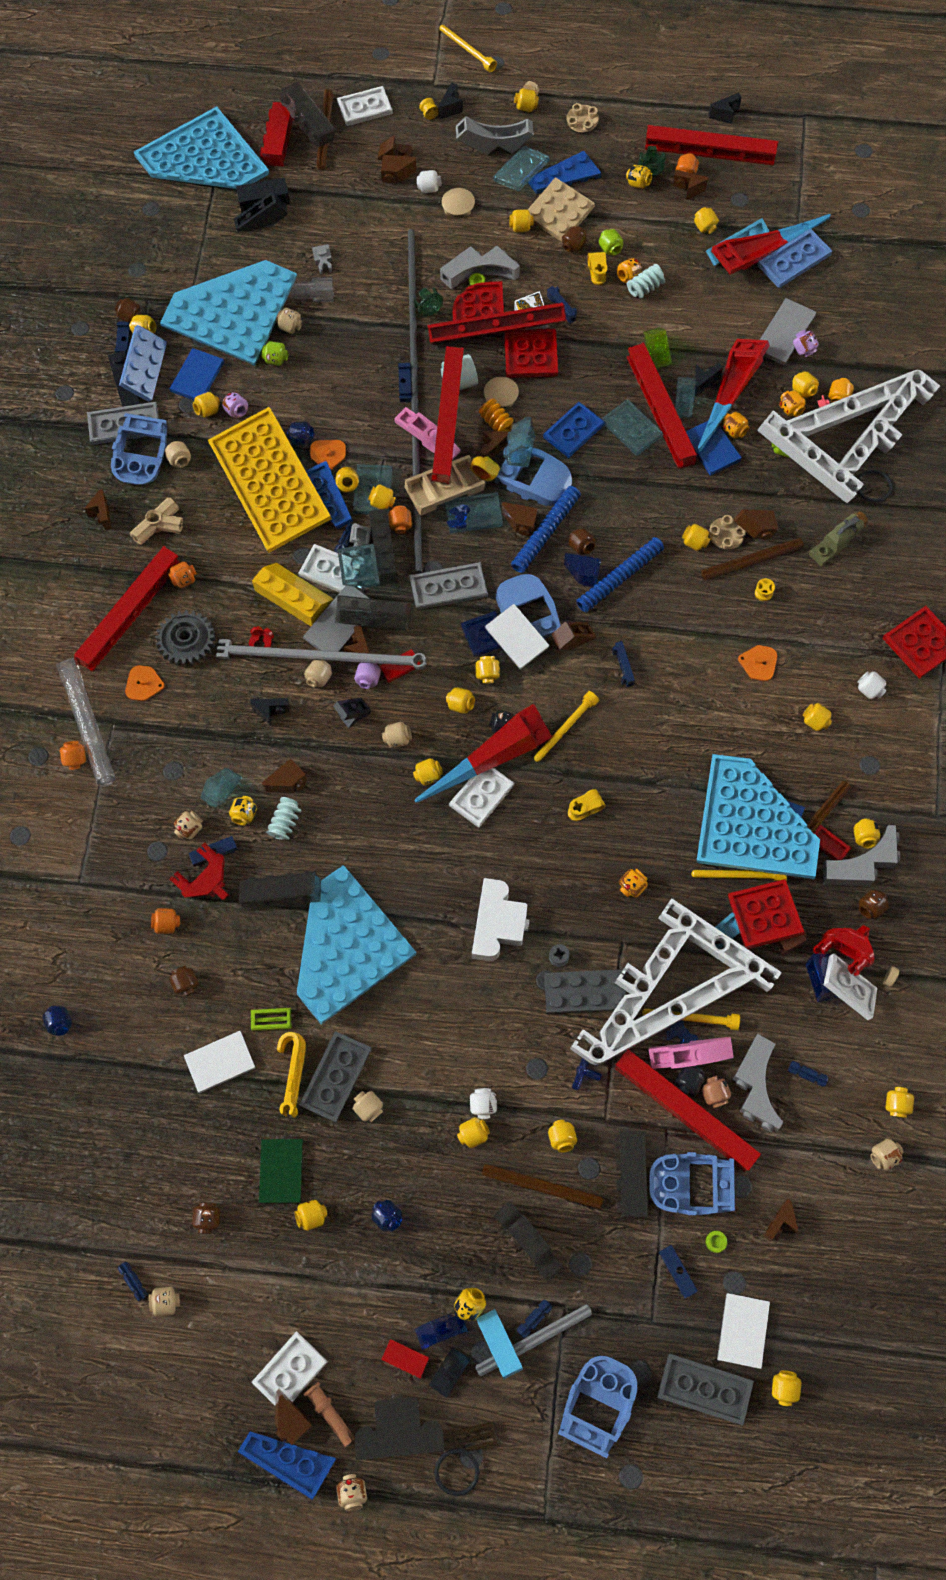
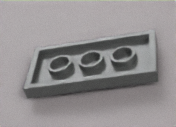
(582, 991)
(335, 1077)
(705, 1389)

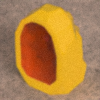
(484, 468)

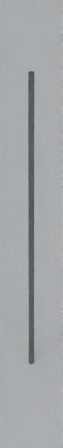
(414, 391)

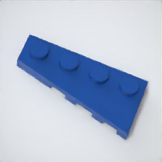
(568, 171)
(326, 487)
(295, 1466)

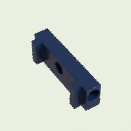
(555, 297)
(123, 334)
(404, 376)
(627, 677)
(223, 847)
(682, 1280)

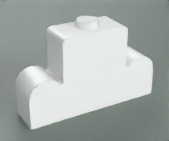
(498, 921)

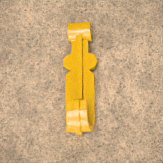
(295, 1071)

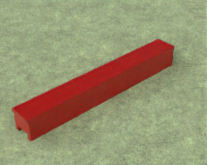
(711, 145)
(497, 323)
(661, 406)
(447, 415)
(126, 610)
(687, 1111)

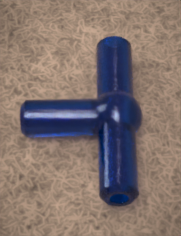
(582, 1071)

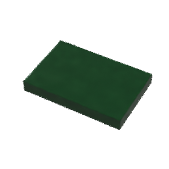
(281, 1171)

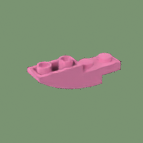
(421, 428)
(691, 1053)

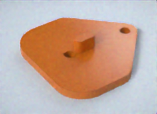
(320, 452)
(754, 661)
(148, 684)

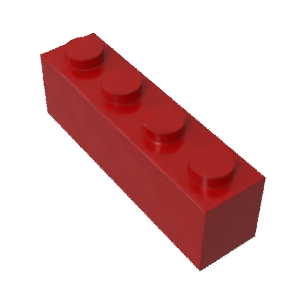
(276, 136)

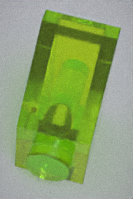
(658, 347)

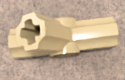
(166, 522)

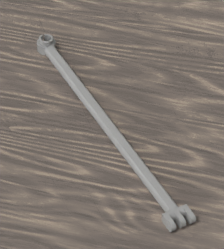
(318, 655)

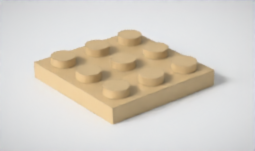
(560, 208)

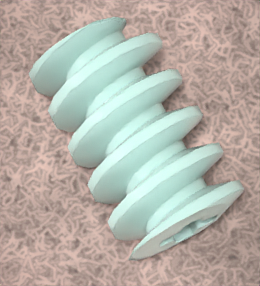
(646, 281)
(283, 818)

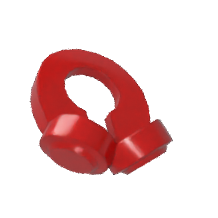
(257, 632)

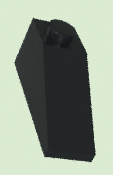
(263, 213)
(117, 363)

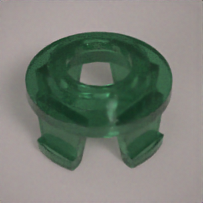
(652, 156)
(427, 306)

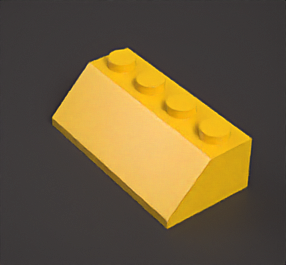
(291, 593)

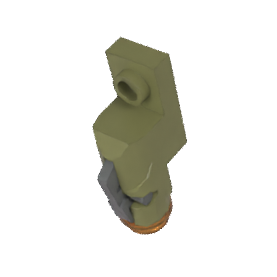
(838, 538)

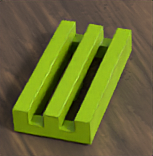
(288, 1018)

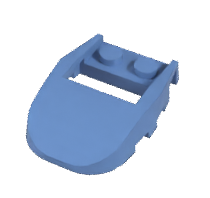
(138, 468)
(547, 484)
(523, 590)
(672, 1183)
(610, 1384)

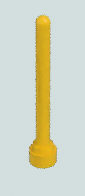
(488, 62)
(589, 700)
(736, 874)
(731, 1021)

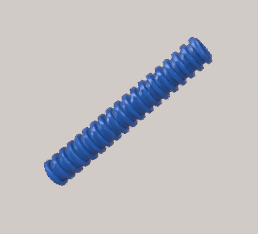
(546, 529)
(620, 574)

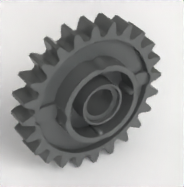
(185, 625)

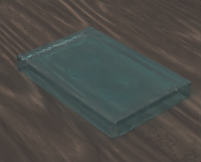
(521, 168)
(632, 427)
(368, 477)
(484, 512)

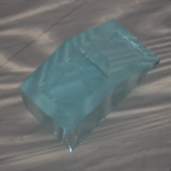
(685, 396)
(220, 787)

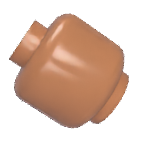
(716, 1092)

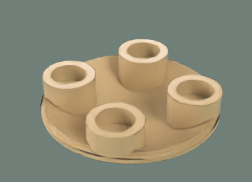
(582, 118)
(458, 202)
(501, 389)
(726, 533)

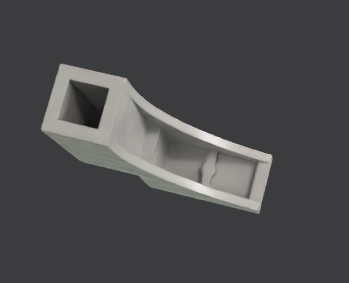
(488, 137)
(494, 262)
(862, 869)
(752, 1075)

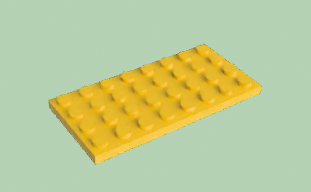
(269, 479)

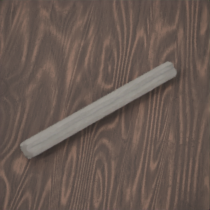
(539, 1337)

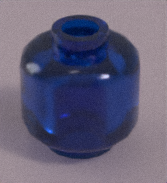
(300, 433)
(57, 1020)
(386, 1215)

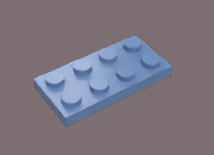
(794, 258)
(143, 363)

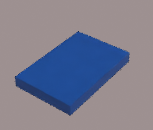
(196, 374)
(573, 429)
(717, 452)

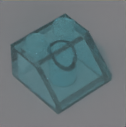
(520, 443)
(358, 566)

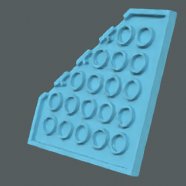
(203, 153)
(233, 309)
(753, 824)
(346, 947)

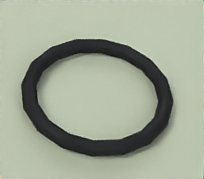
(882, 474)
(437, 1466)

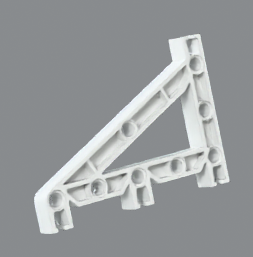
(797, 446)
(619, 1038)

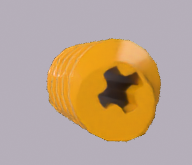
(496, 416)

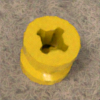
(429, 108)
(764, 585)

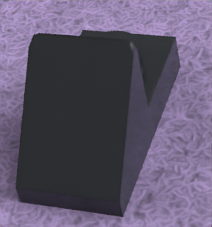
(450, 103)
(724, 109)
(707, 378)
(265, 707)
(352, 710)
(449, 1372)

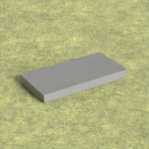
(782, 329)
(105, 423)
(448, 586)
(327, 634)

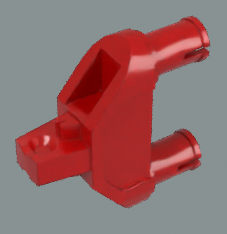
(209, 881)
(850, 943)

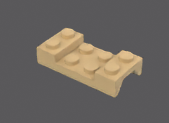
(429, 494)

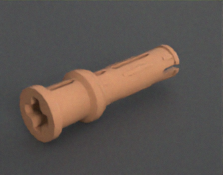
(323, 1405)

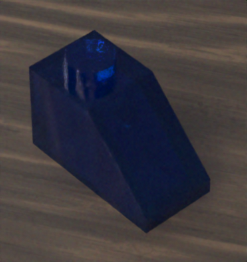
(583, 568)
(440, 1330)

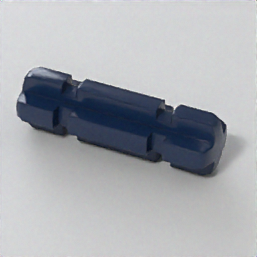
(345, 538)
(808, 1074)
(133, 1281)
(534, 1318)

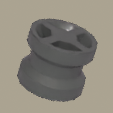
(558, 959)

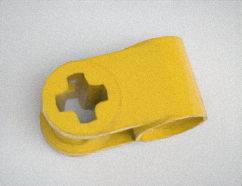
(598, 267)
(587, 804)

